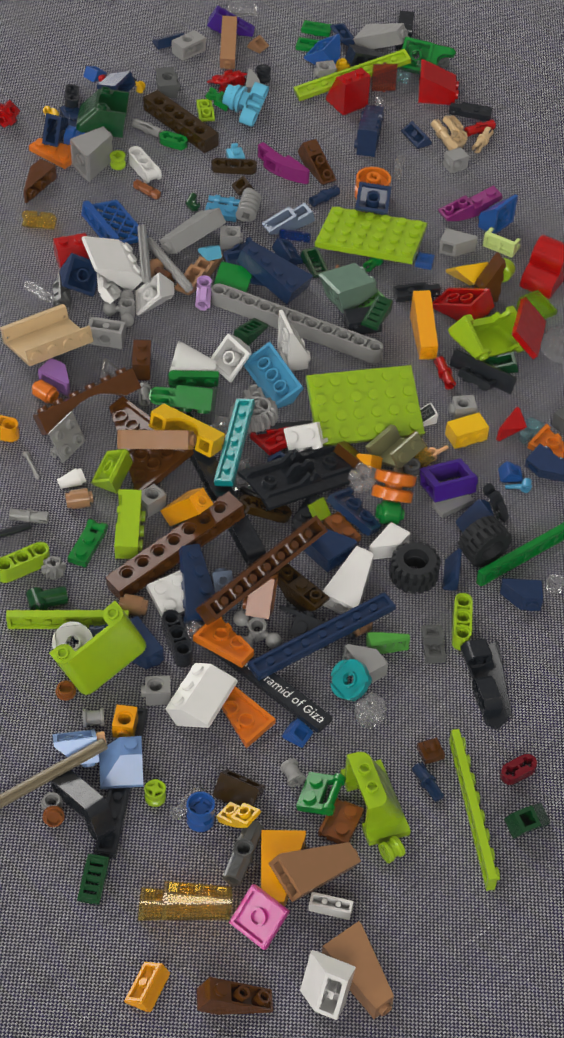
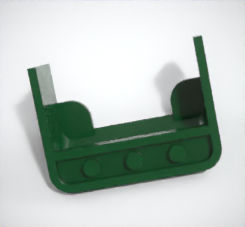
(104, 109)

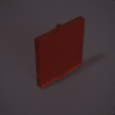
(384, 77)

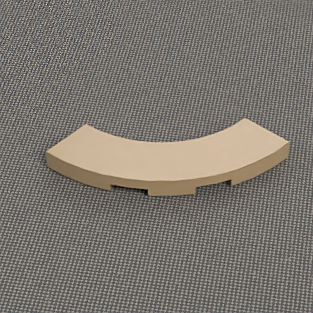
(458, 136)

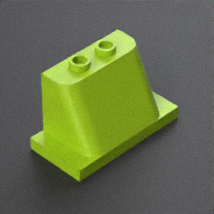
(383, 812)

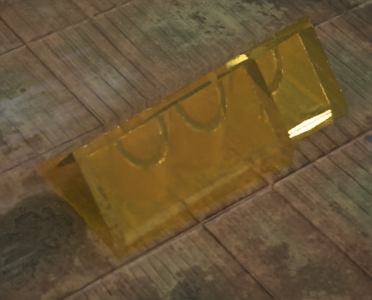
(185, 902)

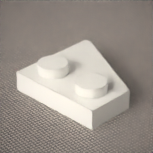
(108, 290)

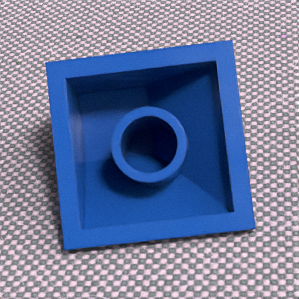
(325, 50)
(498, 215)

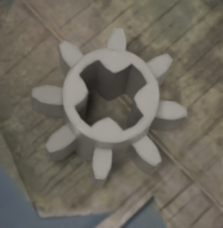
(53, 567)

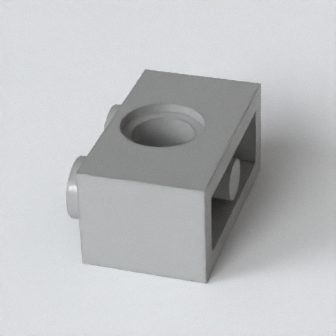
(188, 45)
(108, 332)

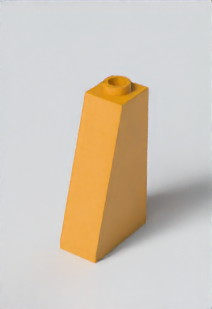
(424, 325)
(186, 506)
(272, 844)

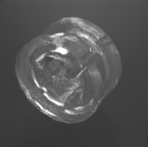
(554, 578)
(192, 628)

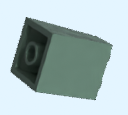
(348, 286)

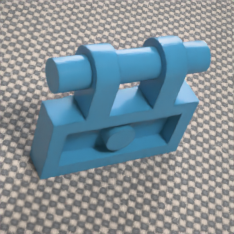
(228, 211)

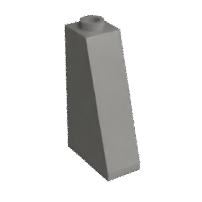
(381, 35)
(192, 230)

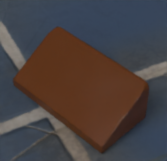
(347, 453)

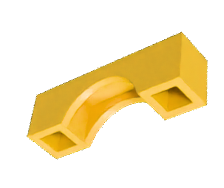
(208, 439)

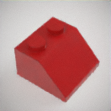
(69, 244)

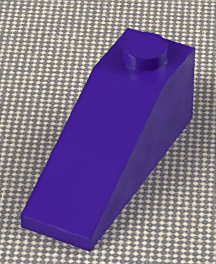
(215, 22)

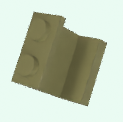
(395, 449)

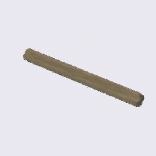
(52, 772)

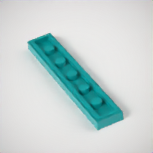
(234, 442)

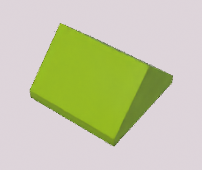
(112, 470)

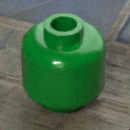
(389, 511)

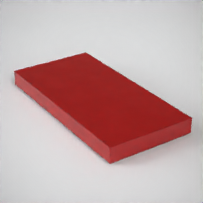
(529, 328)

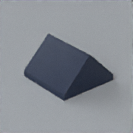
(373, 198)
(79, 275)

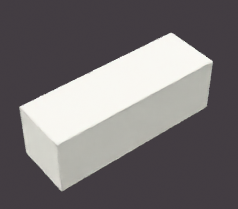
(330, 905)

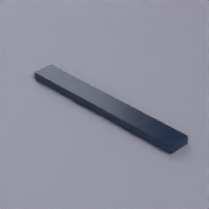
(321, 636)

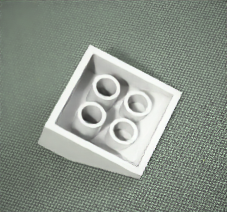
(114, 261)

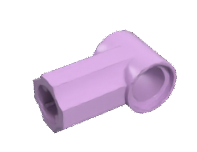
(203, 292)

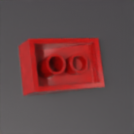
(464, 301)

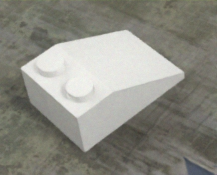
(290, 345)

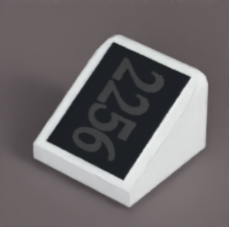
(429, 414)

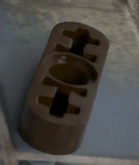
(223, 165)
(253, 507)

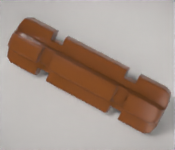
(147, 189)

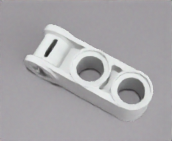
(143, 165)

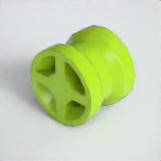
(117, 160)
(151, 789)
(391, 849)

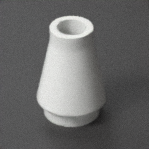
(72, 479)

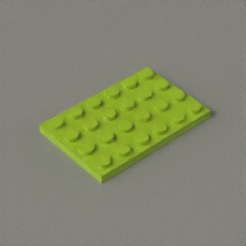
(371, 235)
(364, 403)

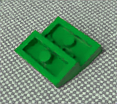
(233, 276)

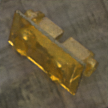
(44, 221)

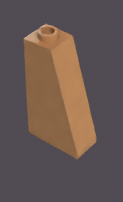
(228, 42)
(156, 439)
(313, 867)
(369, 981)

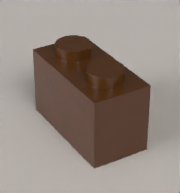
(142, 359)

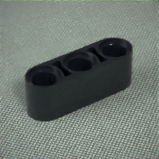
(177, 638)

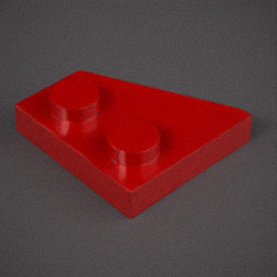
(271, 441)

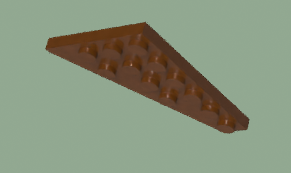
(148, 465)

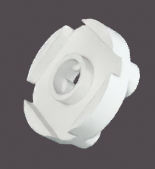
(69, 630)

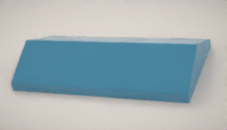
(273, 376)

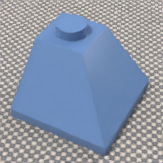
(122, 764)

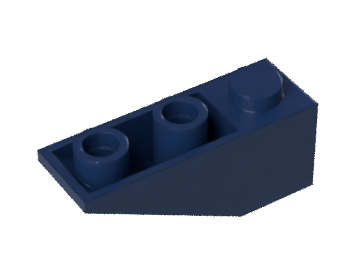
(545, 464)

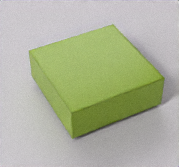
(319, 508)

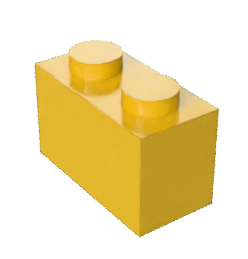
(467, 430)

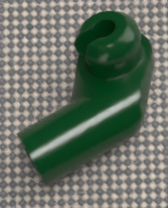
(191, 202)

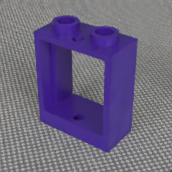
(449, 489)

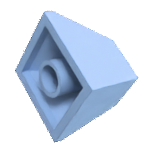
(72, 742)

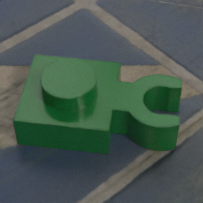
(217, 97)

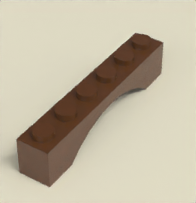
(120, 384)

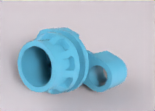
(238, 98)

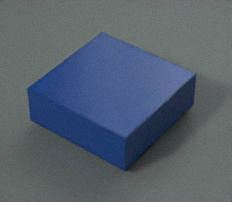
(425, 260)

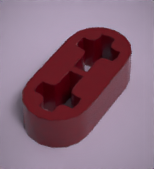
(520, 771)

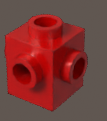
(8, 113)

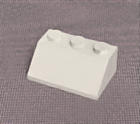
(200, 696)

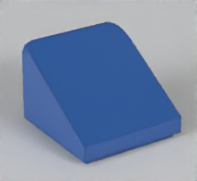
(93, 72)
(510, 472)
(297, 733)

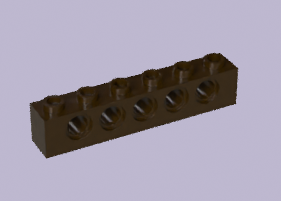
(181, 121)

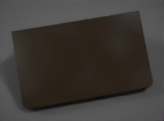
(237, 788)

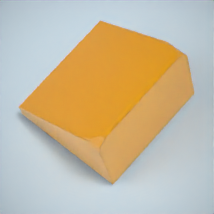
(371, 460)

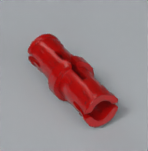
(479, 127)
(445, 372)

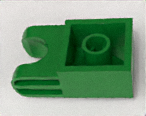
(427, 51)
(185, 398)

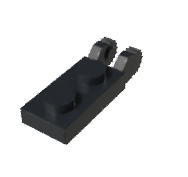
(496, 501)

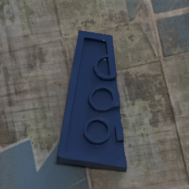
(196, 581)

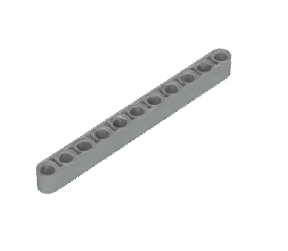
(306, 326)

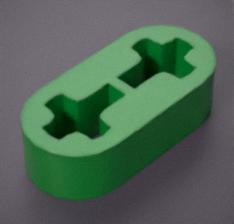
(173, 140)

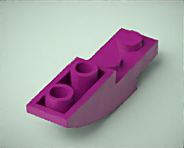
(283, 166)
(467, 208)

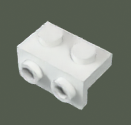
(304, 436)

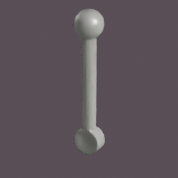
(26, 454)

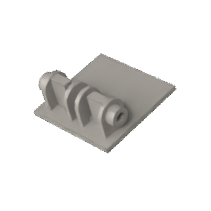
(66, 437)

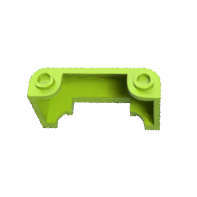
(487, 335)
(103, 654)

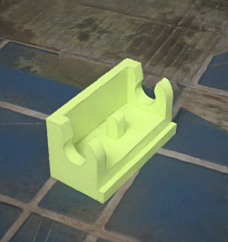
(500, 243)

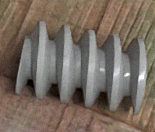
(248, 205)

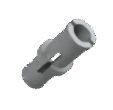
(147, 127)
(28, 516)

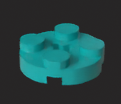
(360, 683)

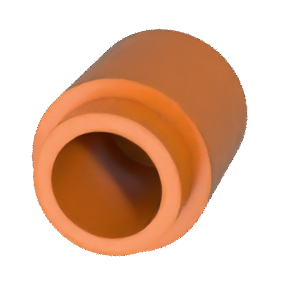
(45, 391)

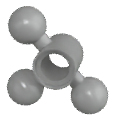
(126, 308)
(272, 639)

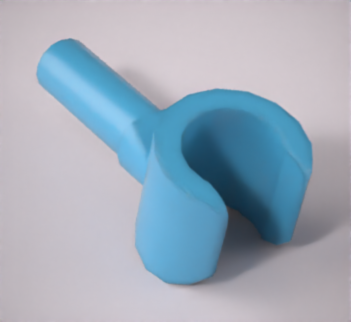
(524, 487)

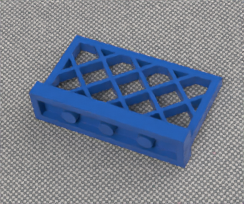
(103, 227)

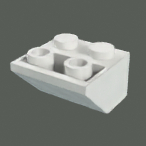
(327, 984)

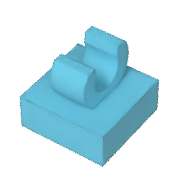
(235, 152)

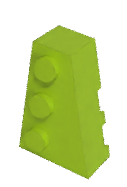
(129, 524)

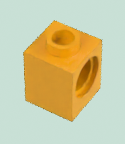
(122, 715)

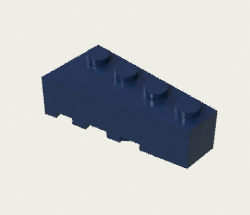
(369, 130)
(274, 272)

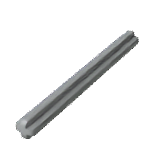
(144, 254)
(169, 265)

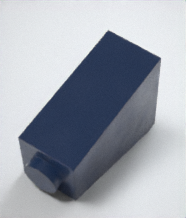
(54, 129)
(331, 550)
(153, 652)

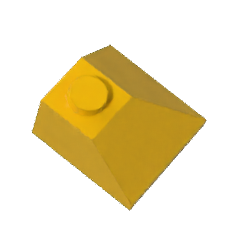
(467, 273)

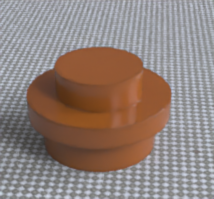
(65, 690)
(53, 816)

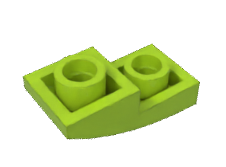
(205, 110)

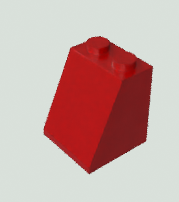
(437, 85)
(350, 91)

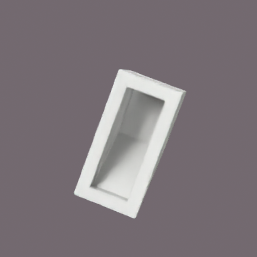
(388, 541)

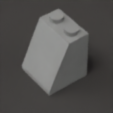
(91, 152)

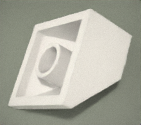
(153, 293)
(231, 356)

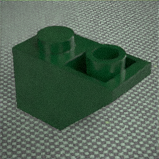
(527, 820)

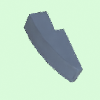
(289, 219)

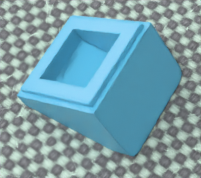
(210, 252)

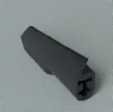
(487, 680)

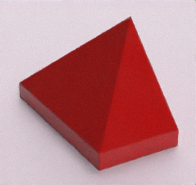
(512, 425)

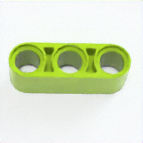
(23, 561)
(462, 620)

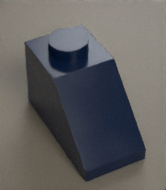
(523, 593)

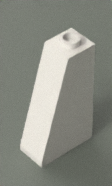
(350, 581)

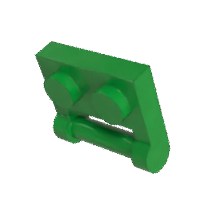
(315, 790)

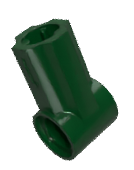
(42, 599)

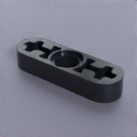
(71, 96)

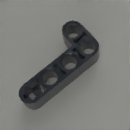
(407, 18)
(86, 803)

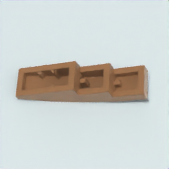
(200, 268)

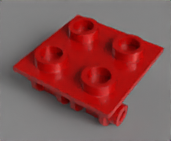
(229, 77)

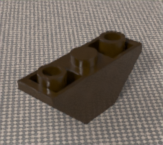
(300, 590)

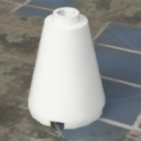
(191, 360)

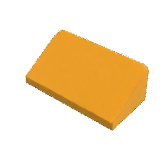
(147, 986)

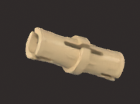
(482, 139)

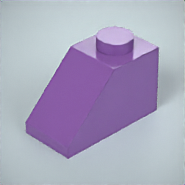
(55, 374)

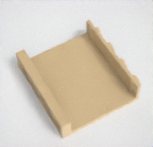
(45, 335)

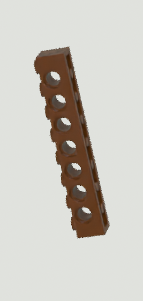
(164, 553)
(261, 570)

